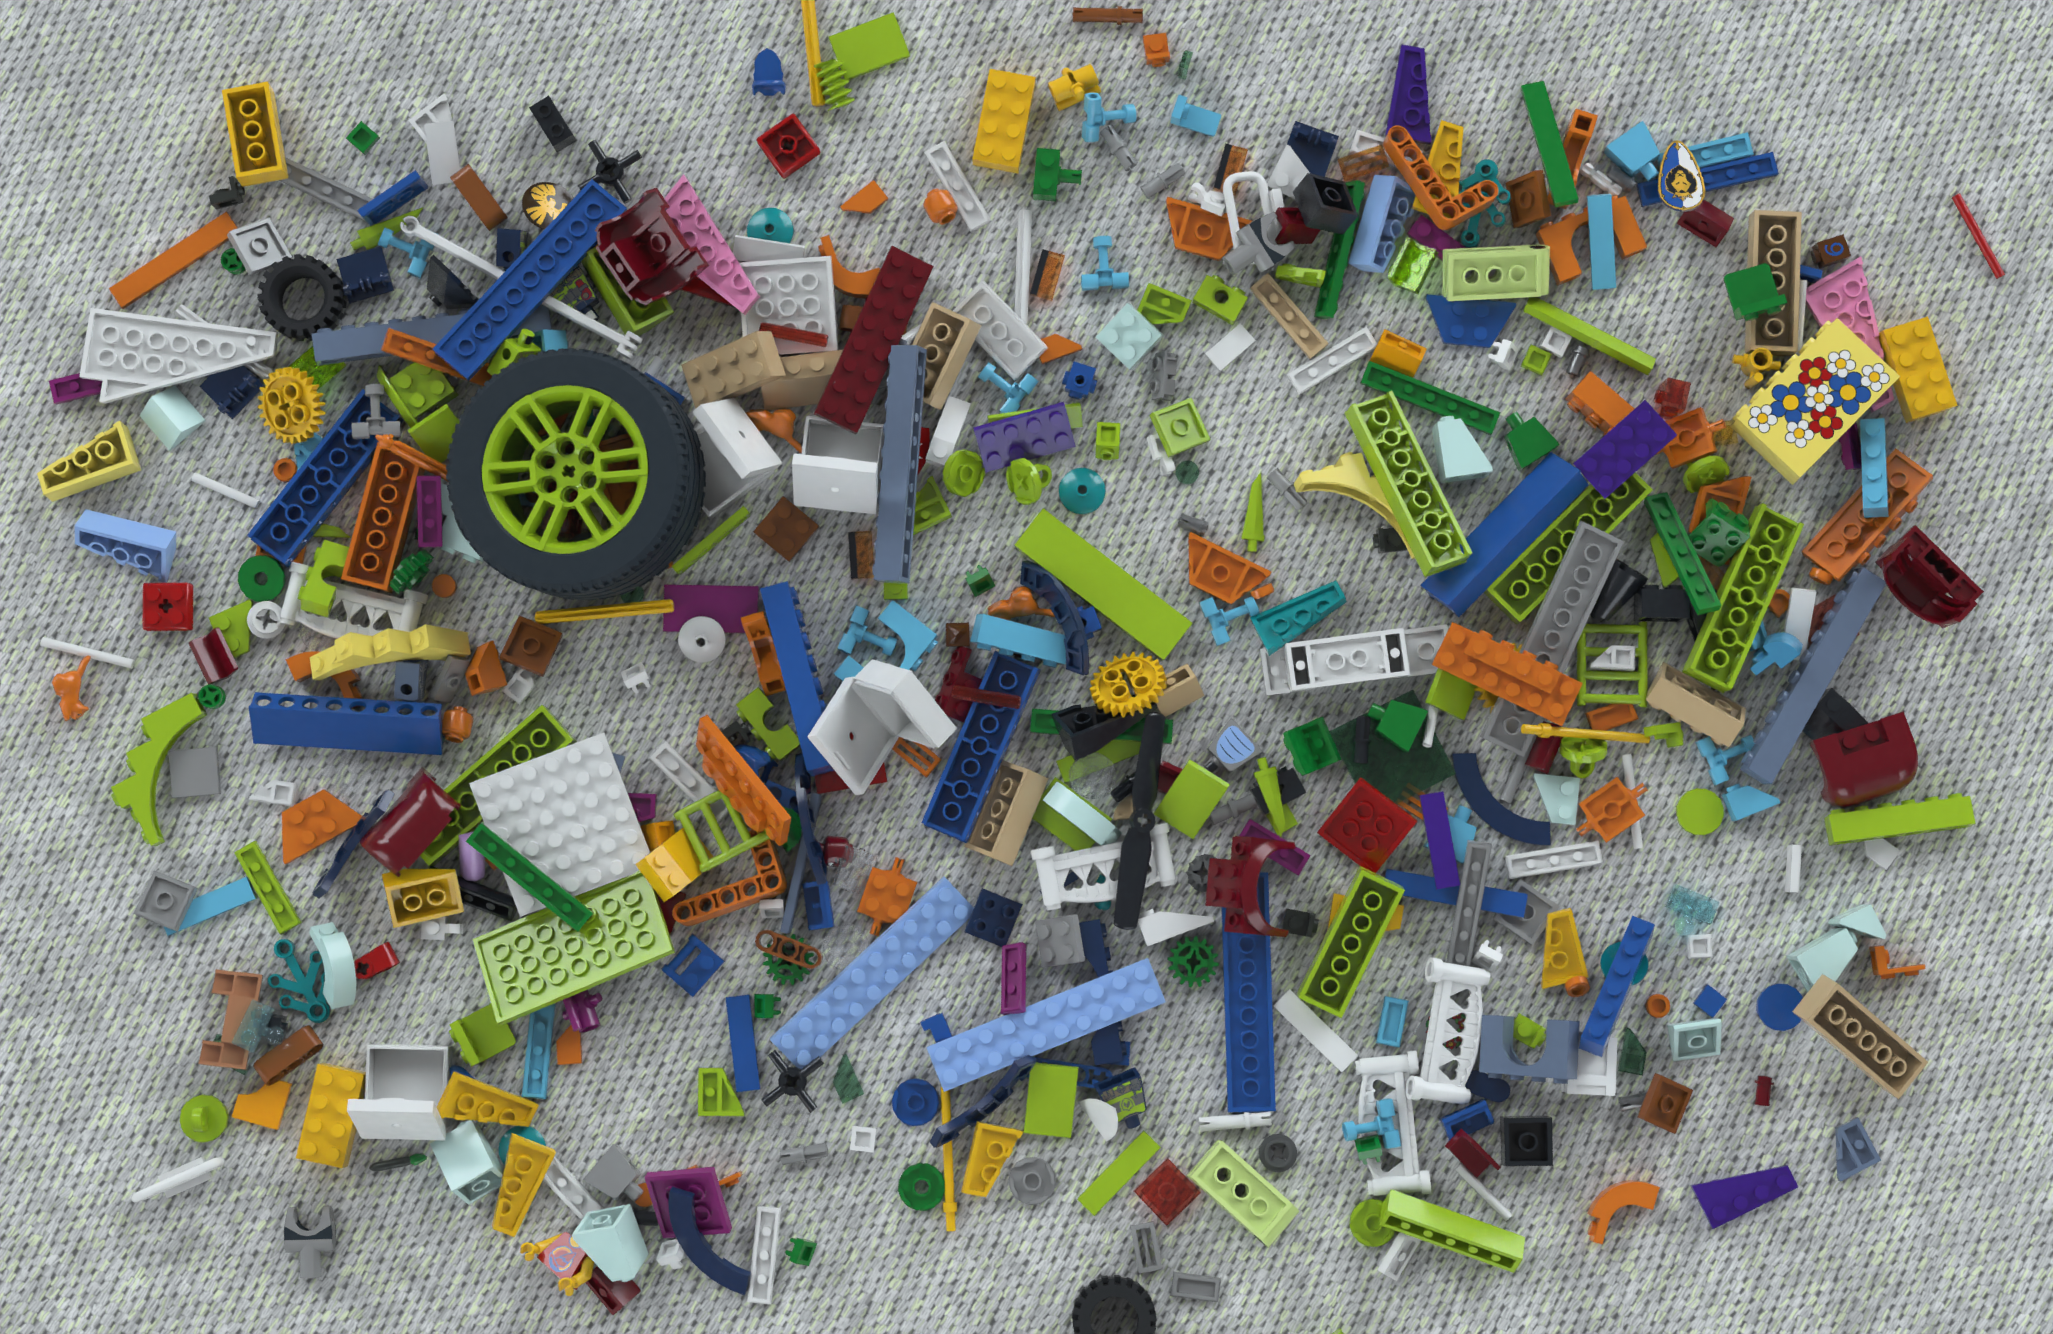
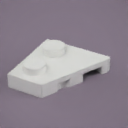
(1287, 172)

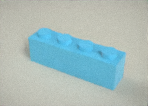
(1874, 467)
(1019, 639)

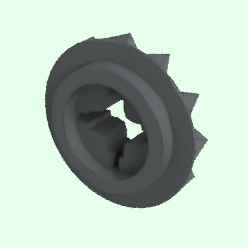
(1195, 866)
(1289, 1153)

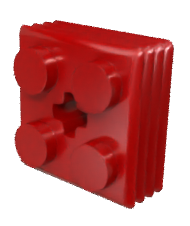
(789, 131)
(178, 617)

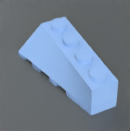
(1381, 223)
(128, 542)

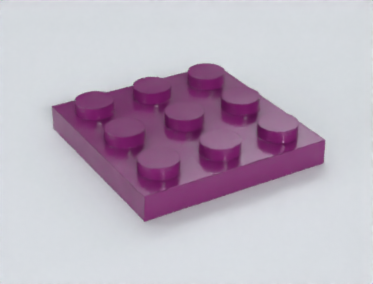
(708, 1200)

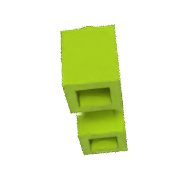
(317, 595)
(754, 709)

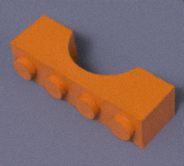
(1576, 142)

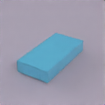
(1392, 1021)

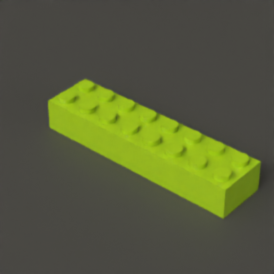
(1531, 574)
(530, 739)

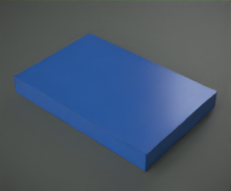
(393, 198)

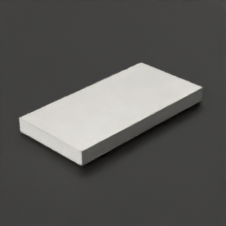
(1001, 331)

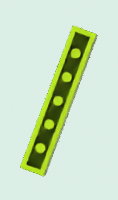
(1899, 820)
(1452, 1230)

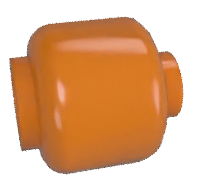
(940, 206)
(457, 724)

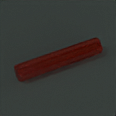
(795, 334)
(986, 697)

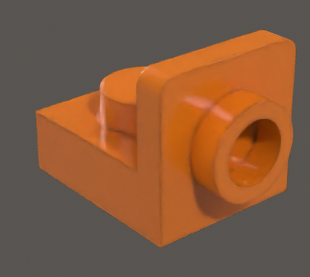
(1156, 49)

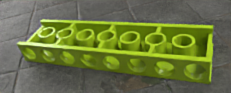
(1406, 485)
(1103, 584)
(1743, 599)

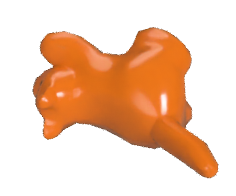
(777, 423)
(1019, 605)
(68, 688)

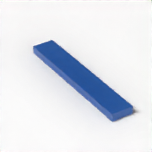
(1719, 176)
(1424, 888)

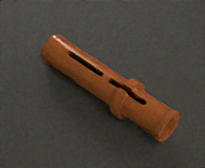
(1115, 15)

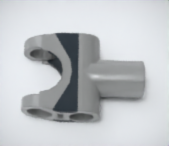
(1256, 247)
(310, 1242)

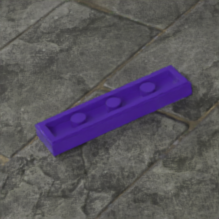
(1439, 840)

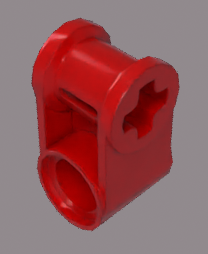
(379, 960)

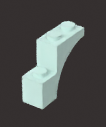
(452, 536)

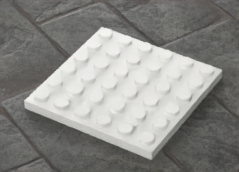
(565, 818)

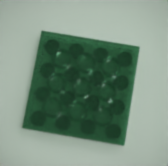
(1388, 767)

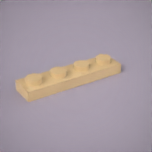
(1289, 316)

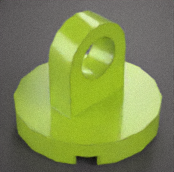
(1705, 472)
(1025, 480)
(1582, 751)
(204, 1118)

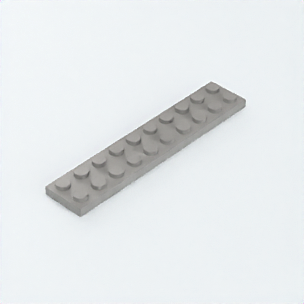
(1558, 624)

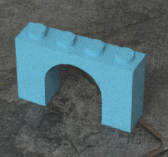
(914, 634)

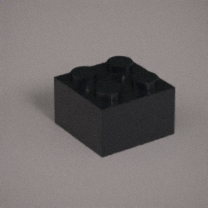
(1325, 203)
(1661, 604)
(1526, 1140)

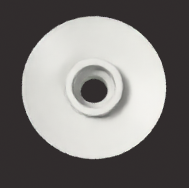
(703, 628)

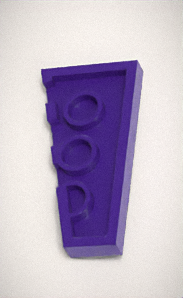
(1410, 95)
(1734, 1196)

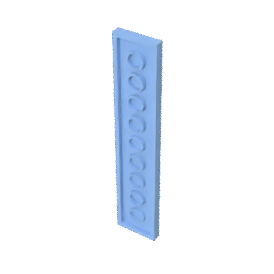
(873, 974)
(1046, 1024)

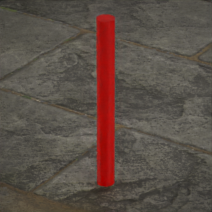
(1978, 236)

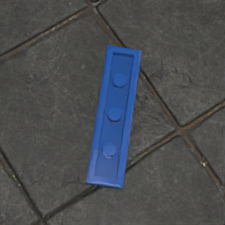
(743, 1043)

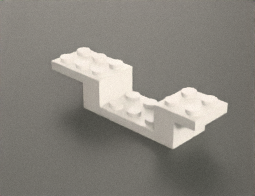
(1352, 659)

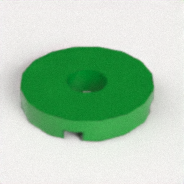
(249, 583)
(924, 1172)

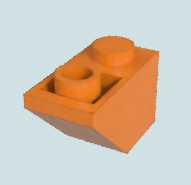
(485, 670)

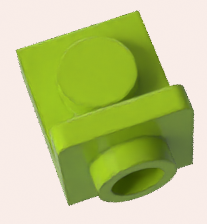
(1107, 440)
(895, 591)
(1671, 732)
(1528, 1031)

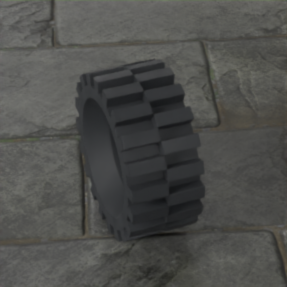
(282, 277)
(1113, 1287)

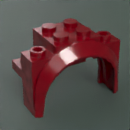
(1925, 579)
(1234, 885)

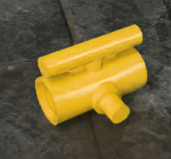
(1073, 86)
(1751, 369)

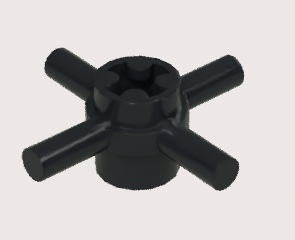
(604, 164)
(802, 1082)

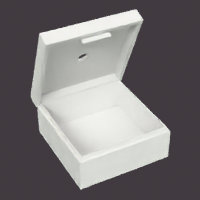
(733, 453)
(838, 467)
(877, 709)
(403, 1092)

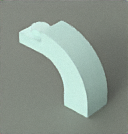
(1082, 815)
(338, 965)

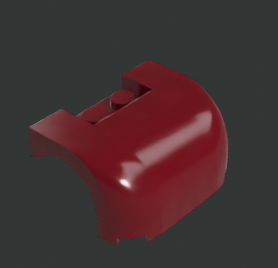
(648, 251)
(1867, 761)
(410, 823)

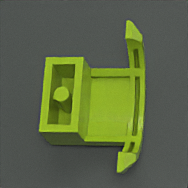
(416, 390)

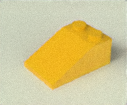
(671, 865)
(422, 895)

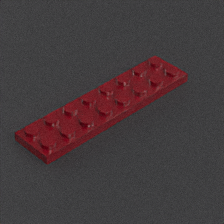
(870, 341)

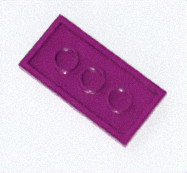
(717, 602)

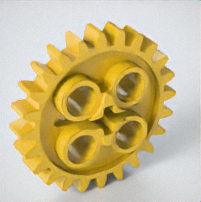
(291, 405)
(1111, 690)

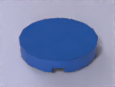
(1776, 1006)
(915, 1102)

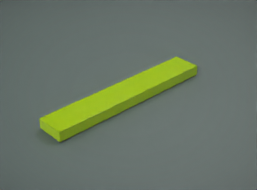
(1589, 335)

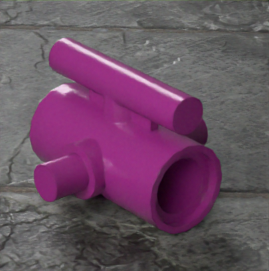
(581, 1011)

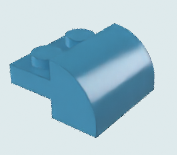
(1777, 648)

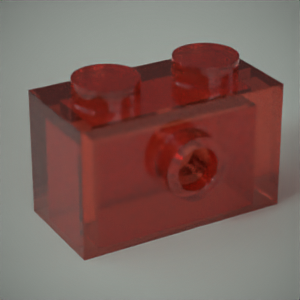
(1671, 398)

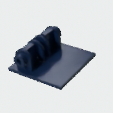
(1312, 147)
(365, 275)
(232, 389)
(993, 918)

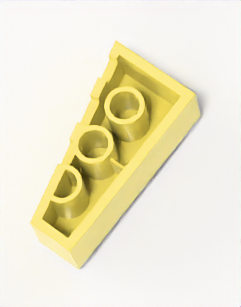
(91, 465)

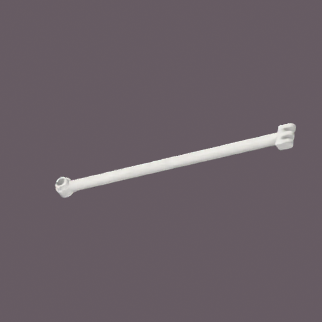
(621, 341)

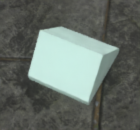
(171, 416)
(1860, 920)
(1695, 1038)

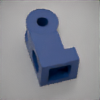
(784, 795)
(938, 1027)

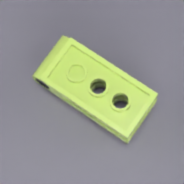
(1518, 273)
(1260, 1207)

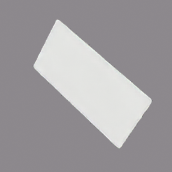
(442, 151)

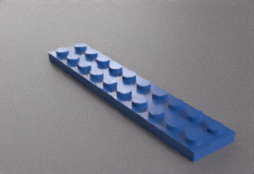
(528, 281)
(1249, 1014)

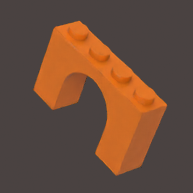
(1559, 236)

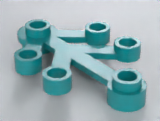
(1477, 177)
(303, 985)

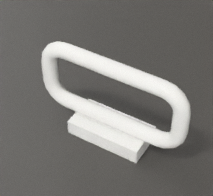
(1269, 200)
(180, 1179)

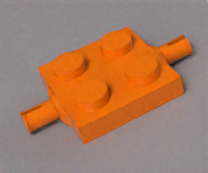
(1693, 438)
(1611, 809)
(886, 895)

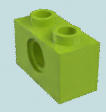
(1226, 311)

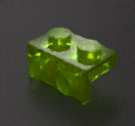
(1411, 266)
(321, 373)

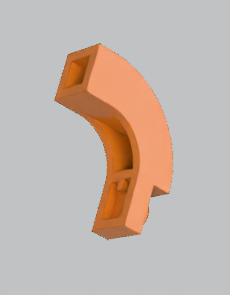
(847, 282)
(764, 652)
(301, 670)
(1614, 1197)

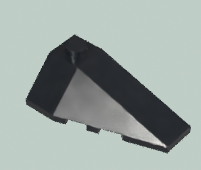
(447, 287)
(1832, 716)
(1090, 729)

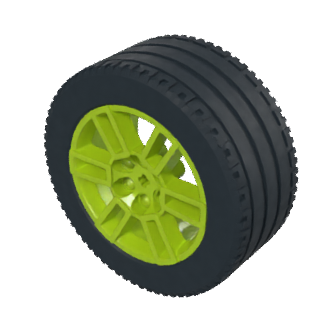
(490, 452)

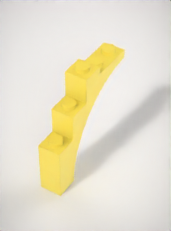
(1351, 479)
(389, 645)

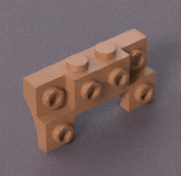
(241, 989)

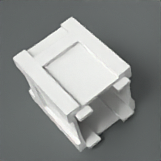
(1594, 1073)

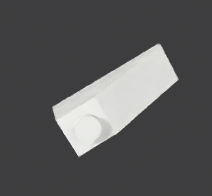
(947, 431)
(1164, 925)

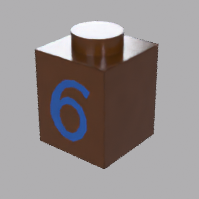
(1830, 251)

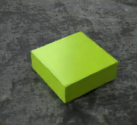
(1536, 360)
(1290, 820)

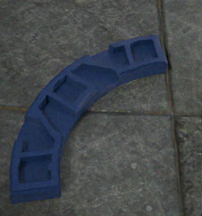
(1065, 612)
(1491, 810)
(807, 820)
(351, 841)
(990, 1102)
(697, 1247)

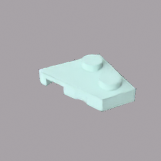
(1559, 797)

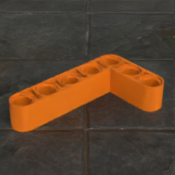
(1433, 184)
(739, 888)

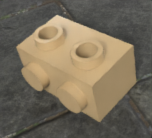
(1178, 691)

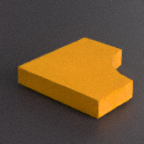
(264, 1106)

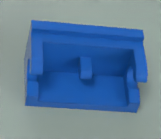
(818, 905)
(1468, 1119)

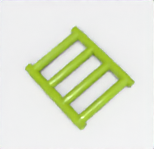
(1640, 675)
(727, 852)

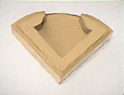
(1124, 809)

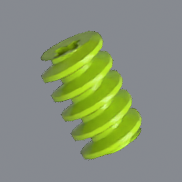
(834, 84)

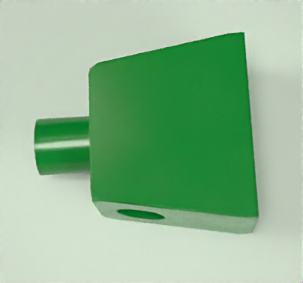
(1528, 440)
(1398, 722)

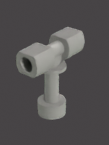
(375, 424)

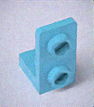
(1195, 117)

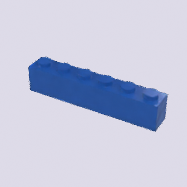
(1616, 986)

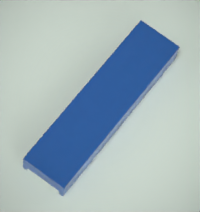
(318, 484)
(1508, 532)
(346, 727)
(979, 750)

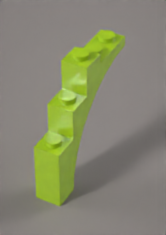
(147, 759)

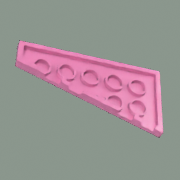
(699, 230)
(1847, 298)

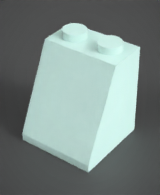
(1458, 452)
(1824, 956)
(468, 1162)
(613, 1241)

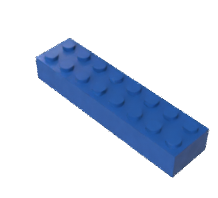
(796, 668)

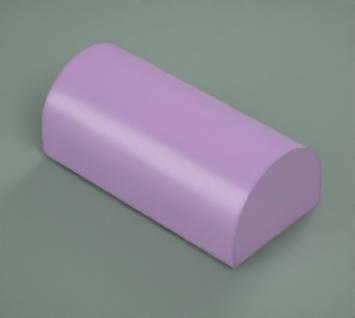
(471, 861)

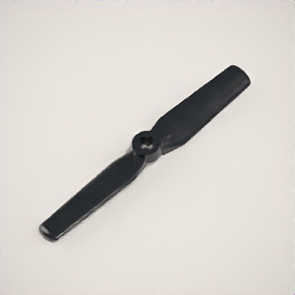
(1137, 843)

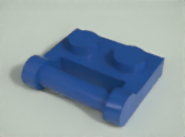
(698, 971)

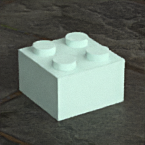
(1129, 336)

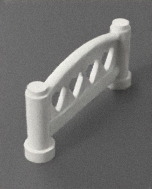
(402, 612)
(1054, 869)
(1395, 1072)
(1433, 1082)

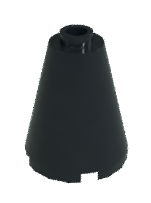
(1618, 589)

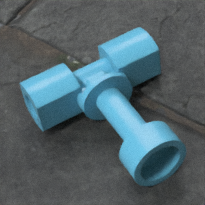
(1098, 116)
(418, 251)
(1104, 275)
(1014, 392)
(1219, 618)
(858, 633)
(1718, 759)
(1382, 1125)

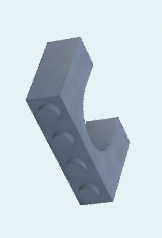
(1557, 1062)

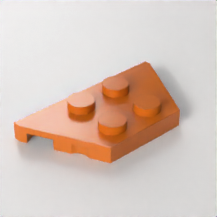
(1200, 230)
(1731, 492)
(1221, 571)
(314, 823)

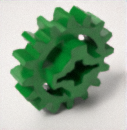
(411, 571)
(1182, 960)
(795, 969)

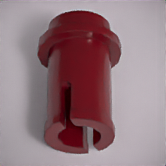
(1763, 1090)

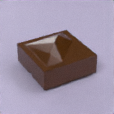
(957, 634)

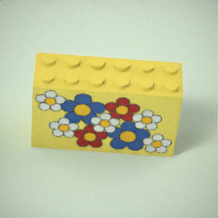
(1813, 400)

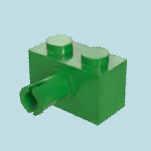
(1050, 175)

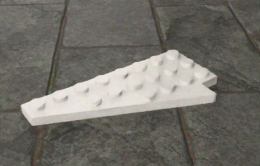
(154, 352)

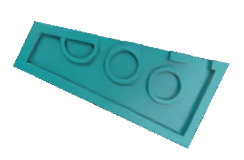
(1296, 616)

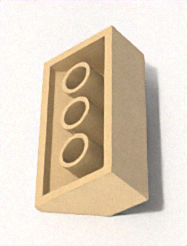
(947, 342)
(803, 381)
(1696, 705)
(1007, 813)

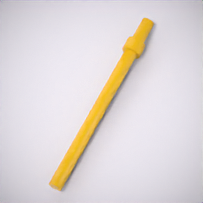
(1546, 730)
(949, 1205)

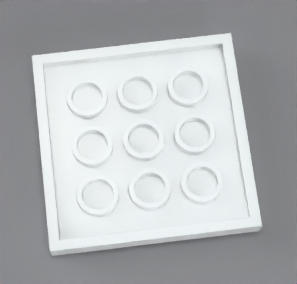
(796, 296)

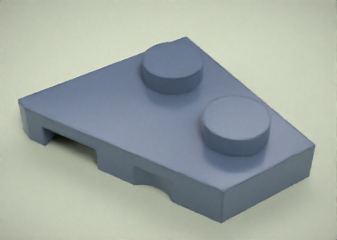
(1853, 1149)

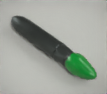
(414, 1159)

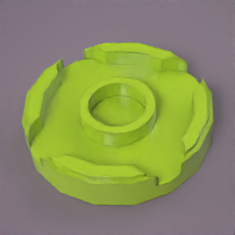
(963, 473)
(1699, 811)
(1366, 1217)

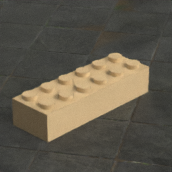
(1776, 240)
(1860, 1036)

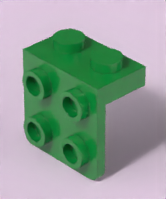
(1753, 292)
(1719, 533)
(1311, 746)

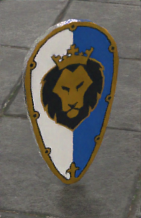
(1680, 179)

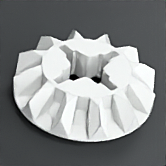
(259, 610)

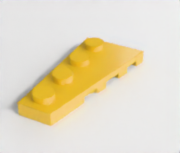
(1445, 160)
(479, 1101)
(520, 1181)

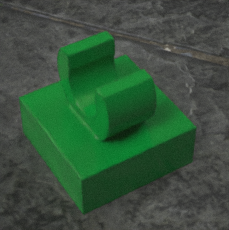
(362, 138)
(979, 581)
(765, 1005)
(1368, 1147)
(802, 1251)

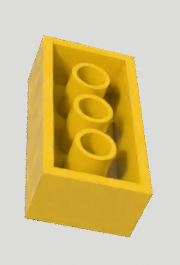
(1004, 121)
(255, 134)
(1923, 380)
(327, 1127)

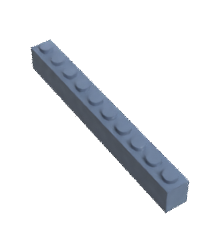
(366, 342)
(899, 464)
(1812, 676)

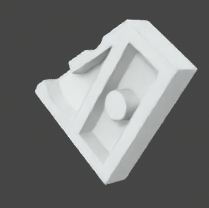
(435, 112)

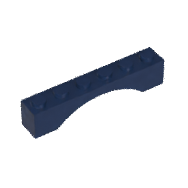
(1106, 1041)

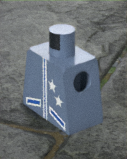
(412, 673)

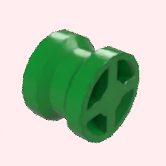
(229, 258)
(207, 695)

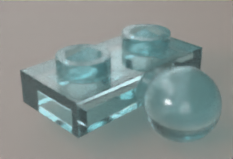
(1692, 906)
(255, 1026)

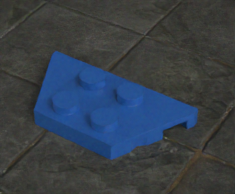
(1469, 321)

